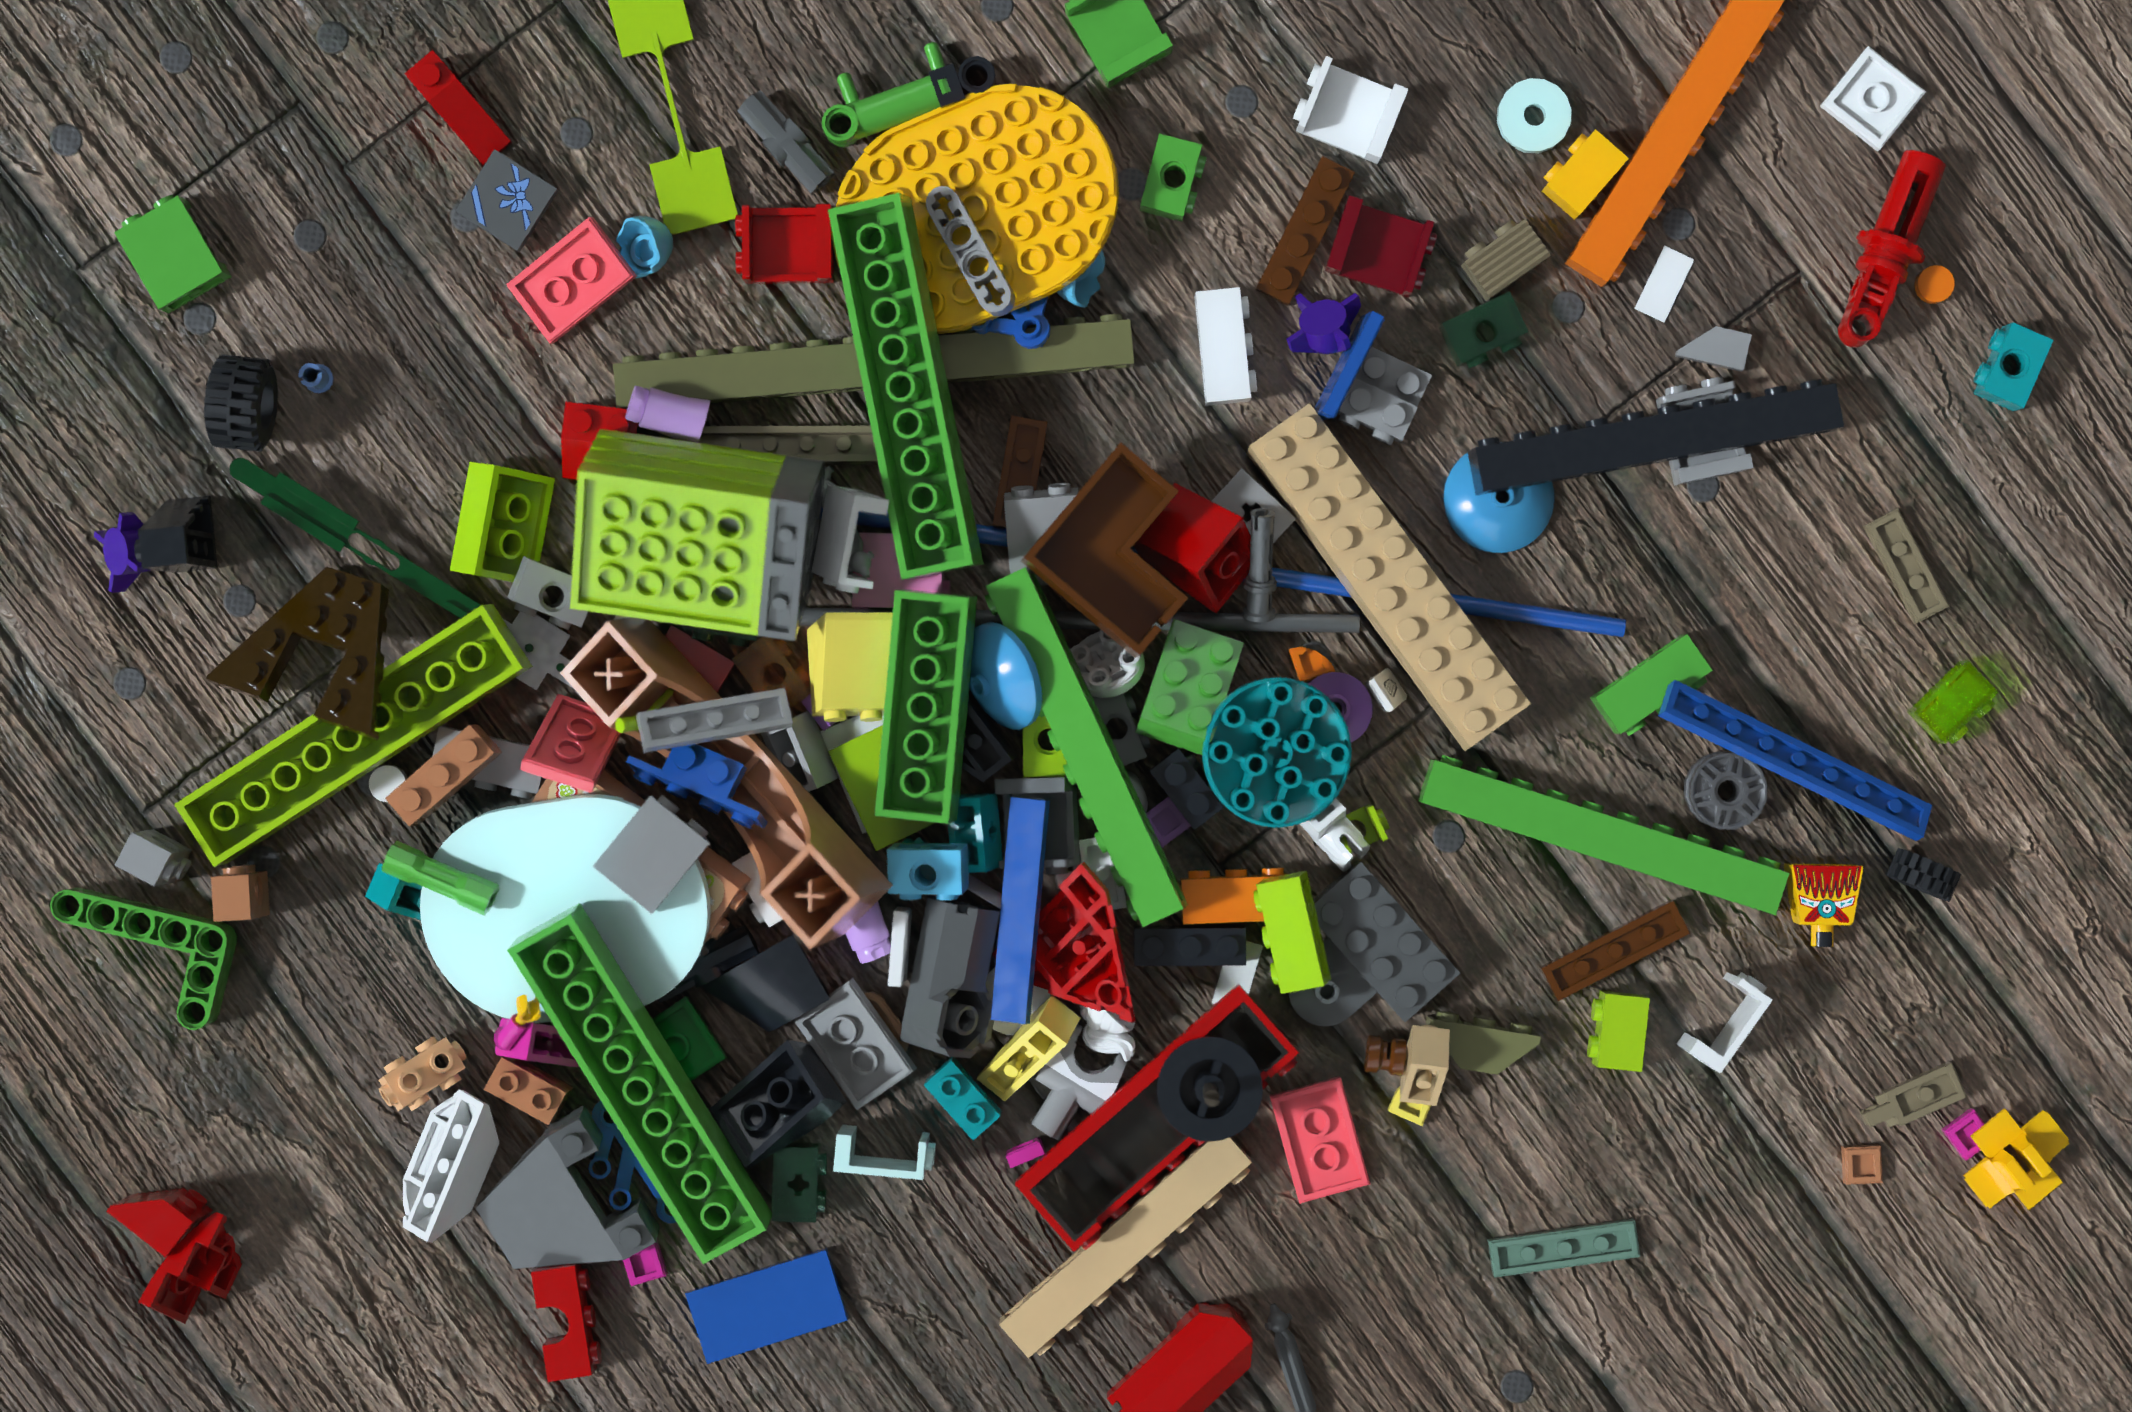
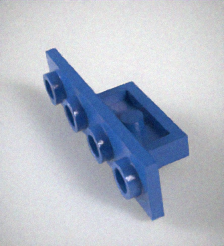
(704, 776)

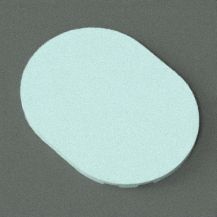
(544, 867)

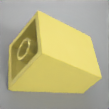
(849, 665)

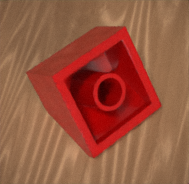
(581, 427)
(161, 1216)

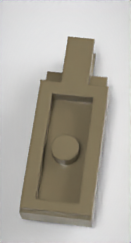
(1915, 1097)

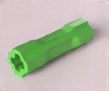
(415, 867)

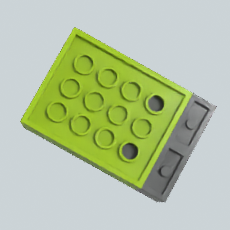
(696, 534)

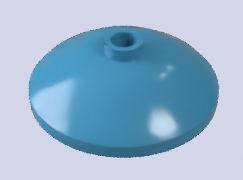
(1492, 524)
(1004, 677)

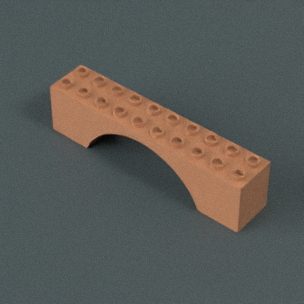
(802, 856)

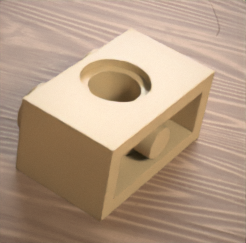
(1425, 1065)

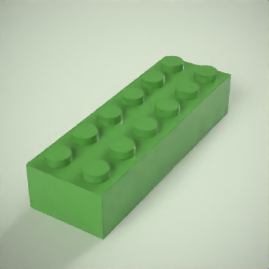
(925, 706)

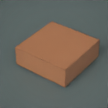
(1861, 1164)

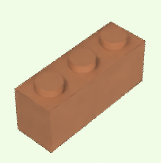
(443, 775)

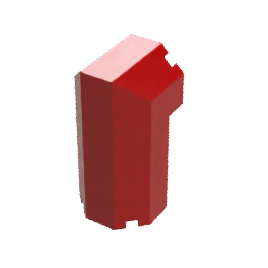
(1190, 1364)

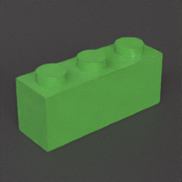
(1643, 687)

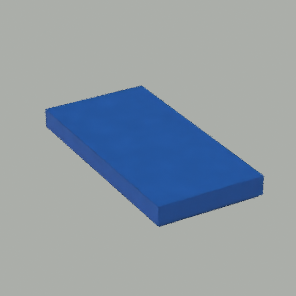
(766, 1305)

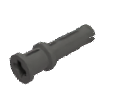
(1260, 581)

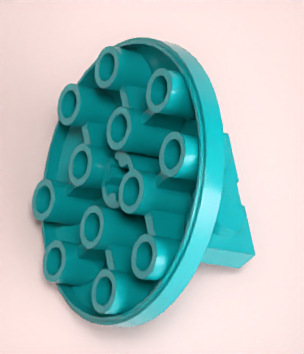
(1277, 752)

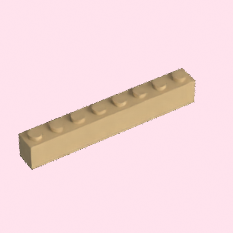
(1124, 1242)

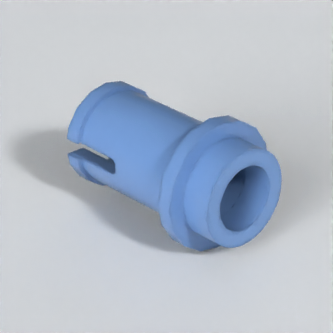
(324, 379)

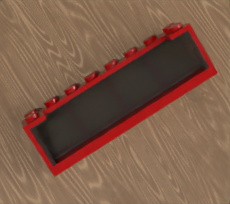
(1130, 1139)

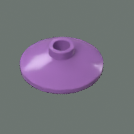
(1352, 697)

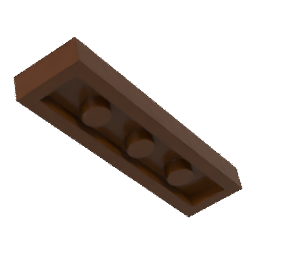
(1305, 230)
(1614, 950)

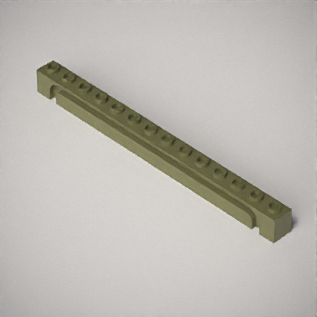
(835, 368)

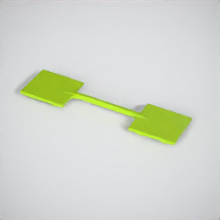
(693, 185)

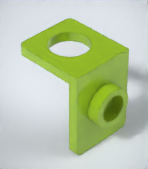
(1374, 823)

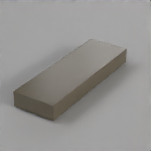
(1906, 566)

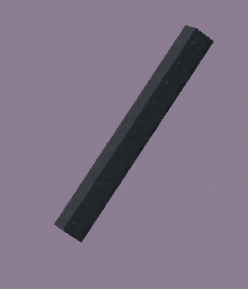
(1655, 438)

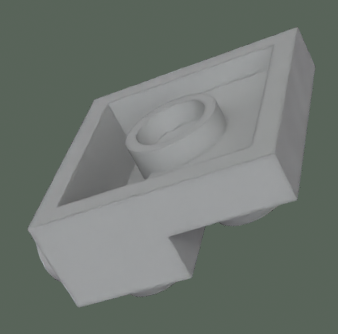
(1384, 396)

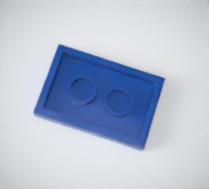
(1348, 365)

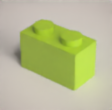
(1619, 1030)

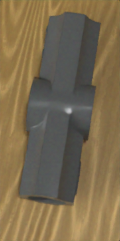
(786, 142)

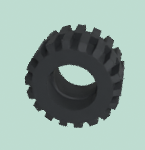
(241, 403)

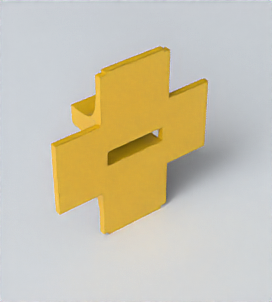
(2001, 1173)

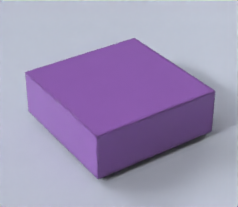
(1167, 821)

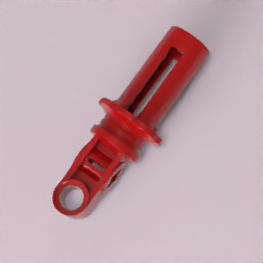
(1886, 254)

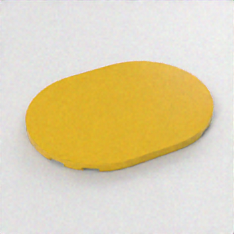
(1029, 177)

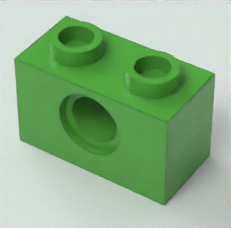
(1171, 155)

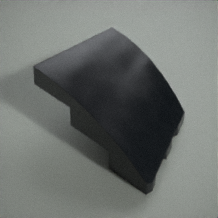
(772, 985)

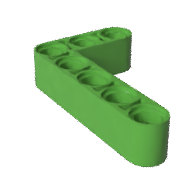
(161, 934)

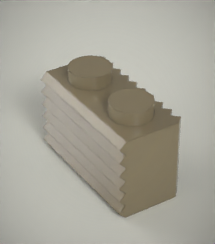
(1505, 259)

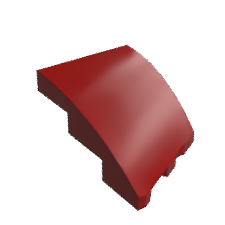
(198, 1262)

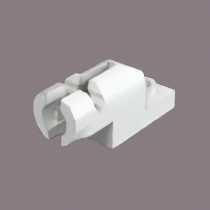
(1328, 829)

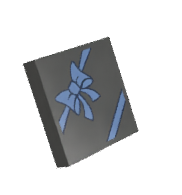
(507, 200)

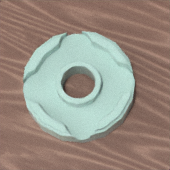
(1539, 94)

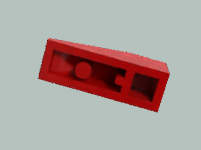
(457, 106)

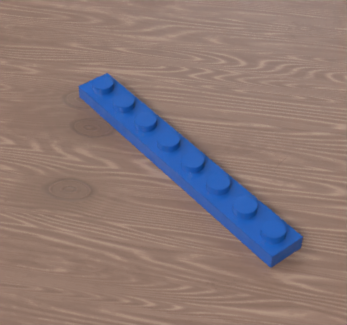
(1795, 760)

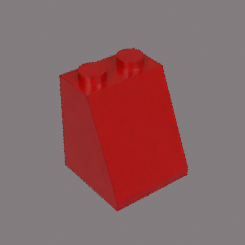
(1198, 547)

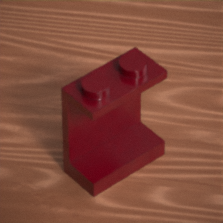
(1380, 248)

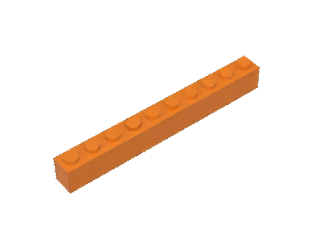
(1672, 138)

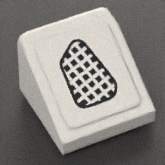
(1386, 690)

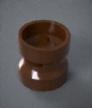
(1376, 1055)

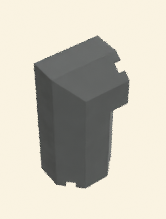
(949, 977)

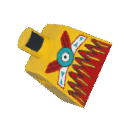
(1823, 897)

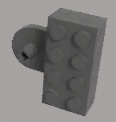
(1370, 951)

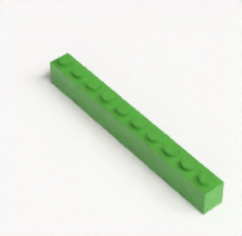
(1089, 751)
(1603, 836)

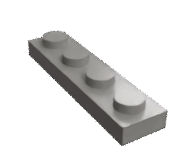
(714, 720)

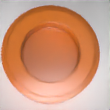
(1934, 284)

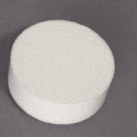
(385, 780)

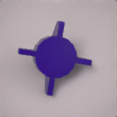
(1324, 325)
(120, 551)

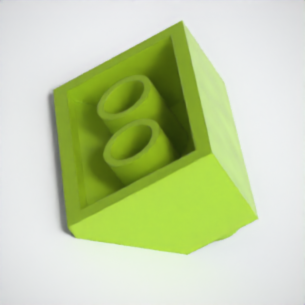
(500, 521)

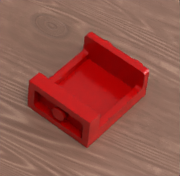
(785, 245)

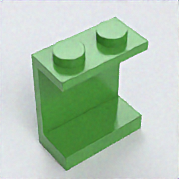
(1118, 36)
(171, 254)

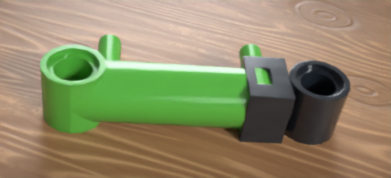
(905, 101)

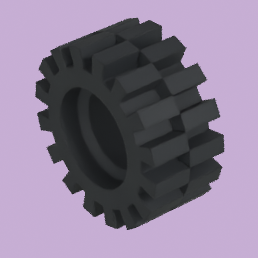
(1923, 874)

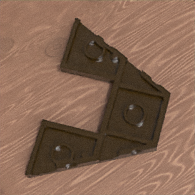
(332, 611)

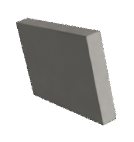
(855, 1044)

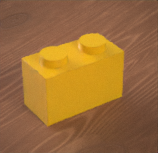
(1584, 174)

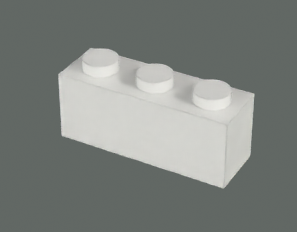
(1224, 346)

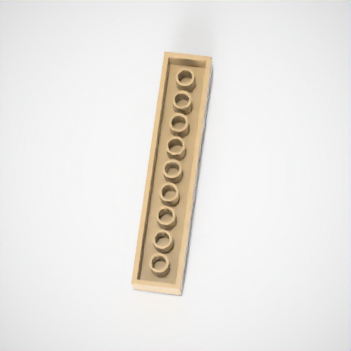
(1387, 577)

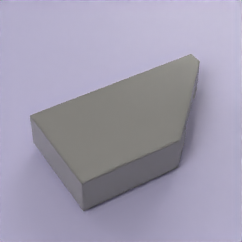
(1718, 348)

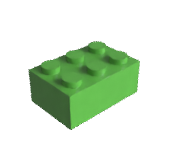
(1188, 686)

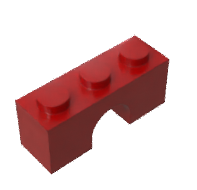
(575, 1352)

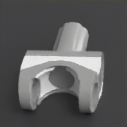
(1073, 1088)

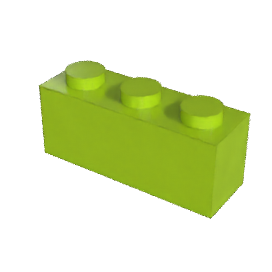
(1292, 932)

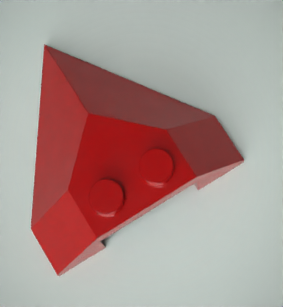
(1081, 948)

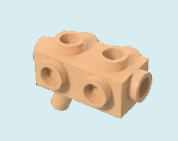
(412, 1079)

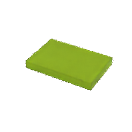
(859, 769)

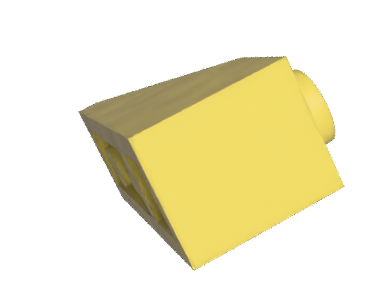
(1030, 1048)

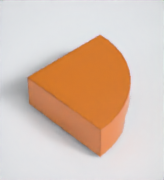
(1309, 663)

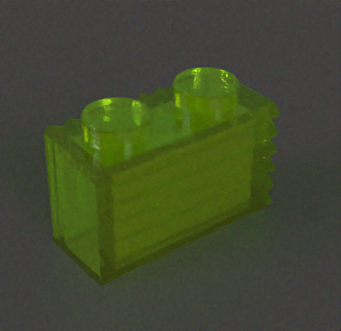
(1954, 703)

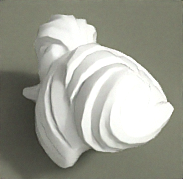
(1107, 1033)

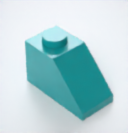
(395, 894)

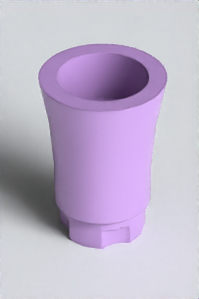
(668, 413)
(870, 936)

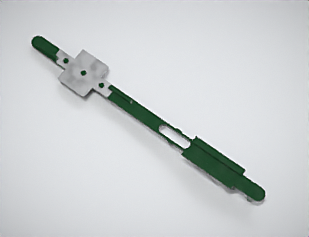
(334, 527)

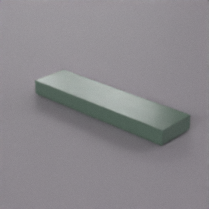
(1563, 1247)

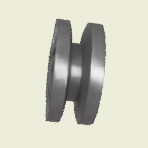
(1702, 790)

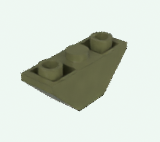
(1482, 1045)

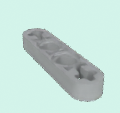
(969, 251)

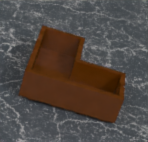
(1091, 558)

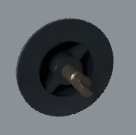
(1209, 1088)

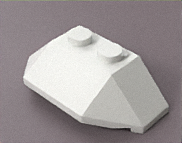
(448, 1165)

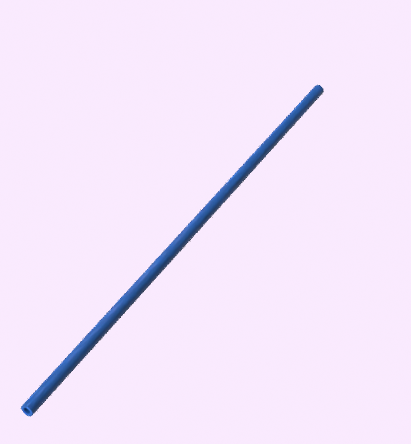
(1331, 585)

